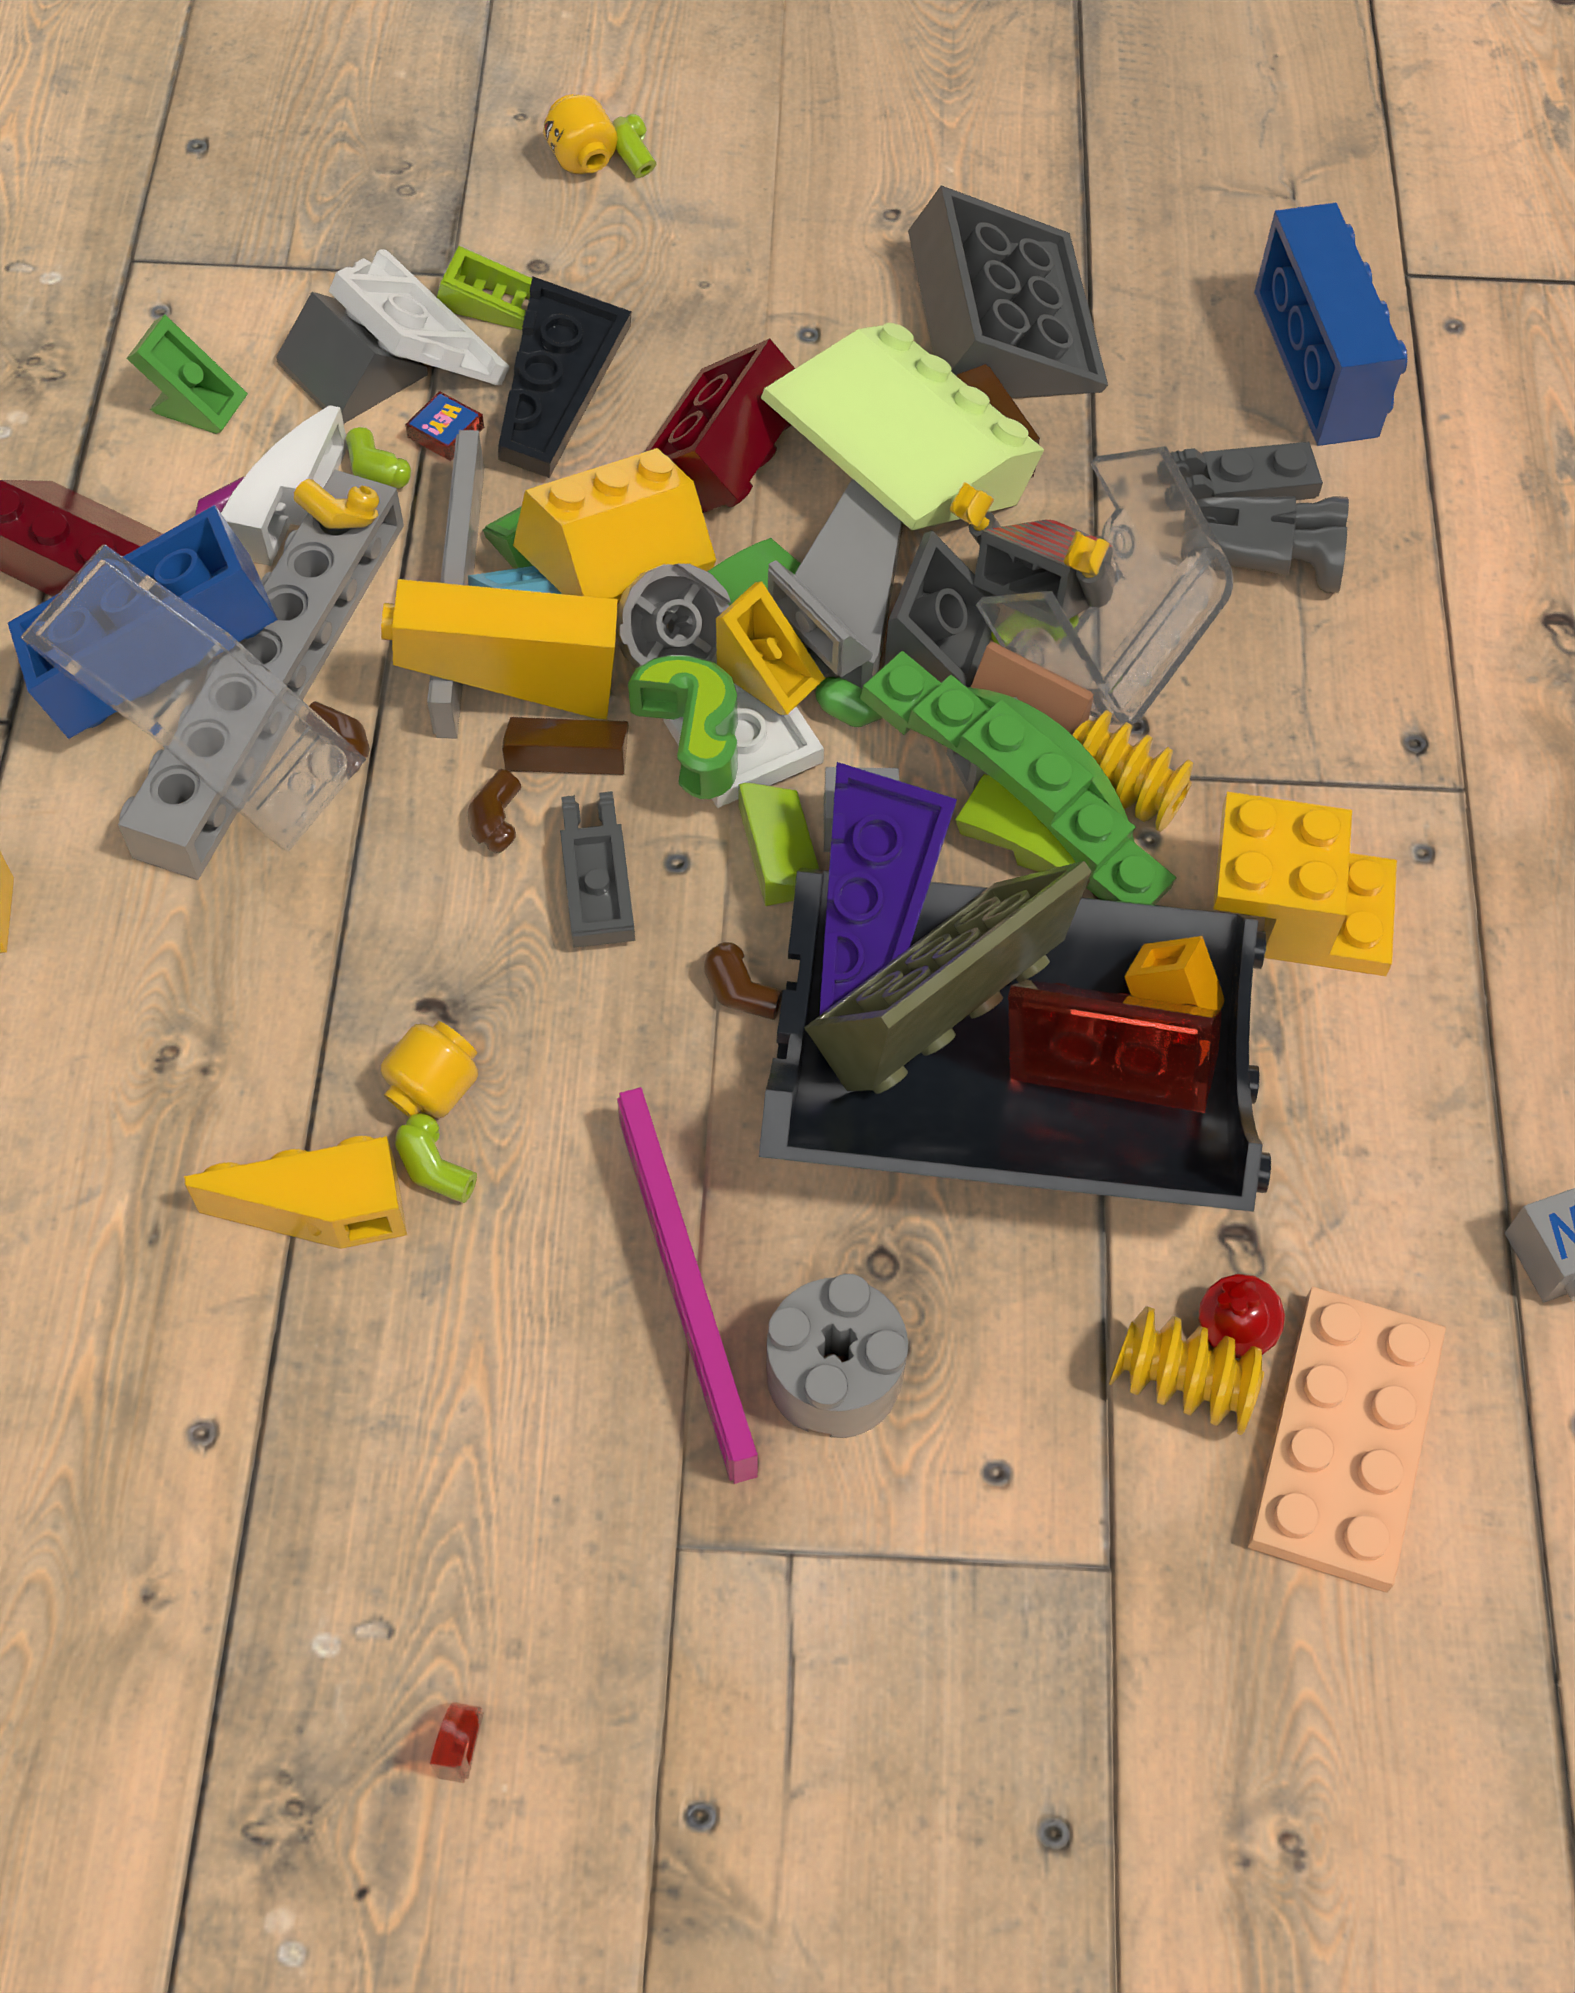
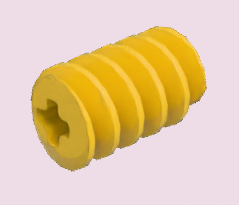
(1136, 773)
(1190, 1368)

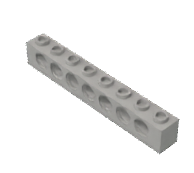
(313, 598)

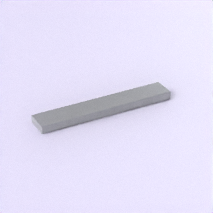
(458, 563)

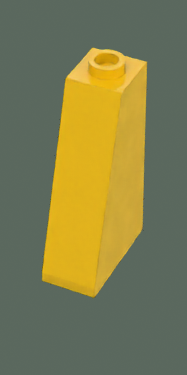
(507, 641)

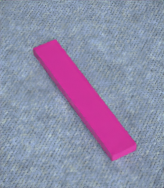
(687, 1288)

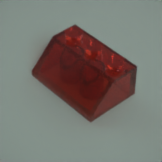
(1113, 1044)

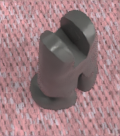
(1274, 529)

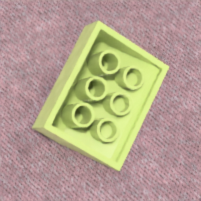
(905, 425)

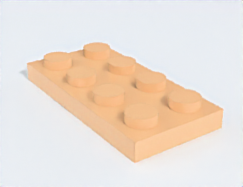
(1348, 1439)

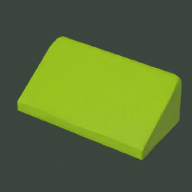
(776, 838)

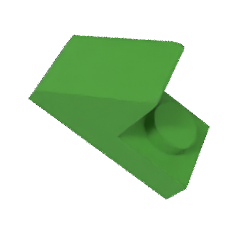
(190, 381)

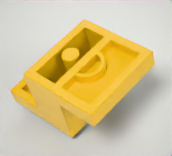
(1299, 874)

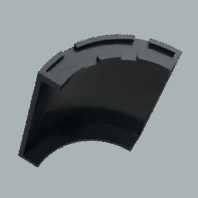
(973, 1123)

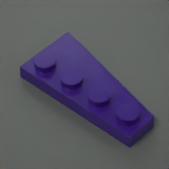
(879, 873)

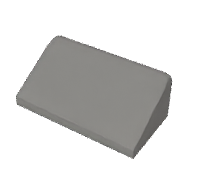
(816, 622)

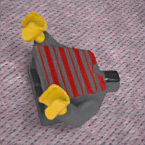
(1037, 556)

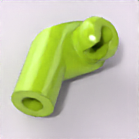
(630, 146)
(375, 463)

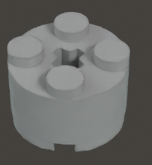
(843, 1319)

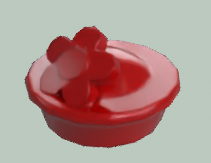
(1243, 1310)

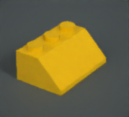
(612, 524)

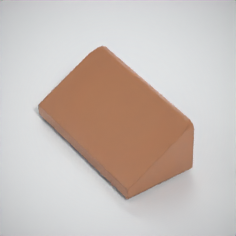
(1035, 685)

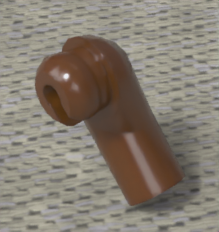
(487, 812)

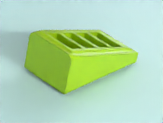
(482, 273)

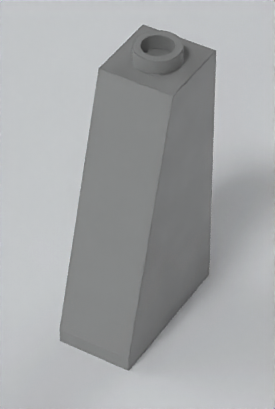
(854, 572)

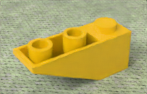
(322, 1195)

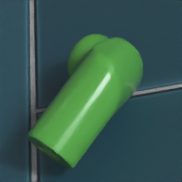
(843, 702)

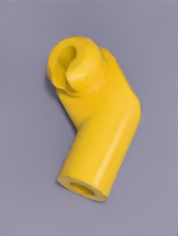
(354, 512)

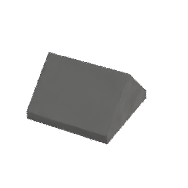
(341, 360)
(938, 615)

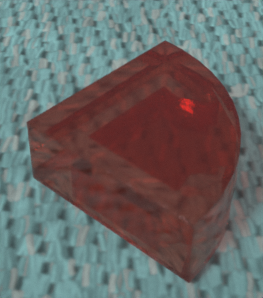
(456, 1742)

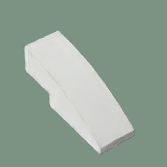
(264, 500)

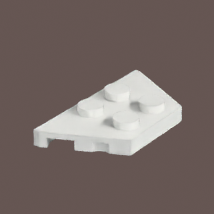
(412, 319)

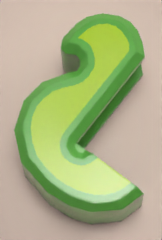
(708, 703)

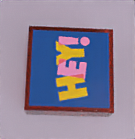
(440, 422)

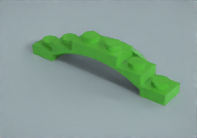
(1034, 762)

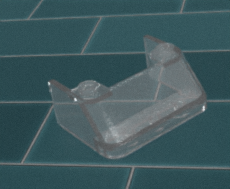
(1162, 601)

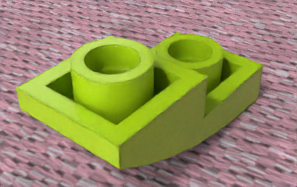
(1004, 821)

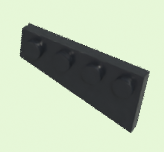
(556, 372)

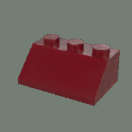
(724, 427)
(55, 531)

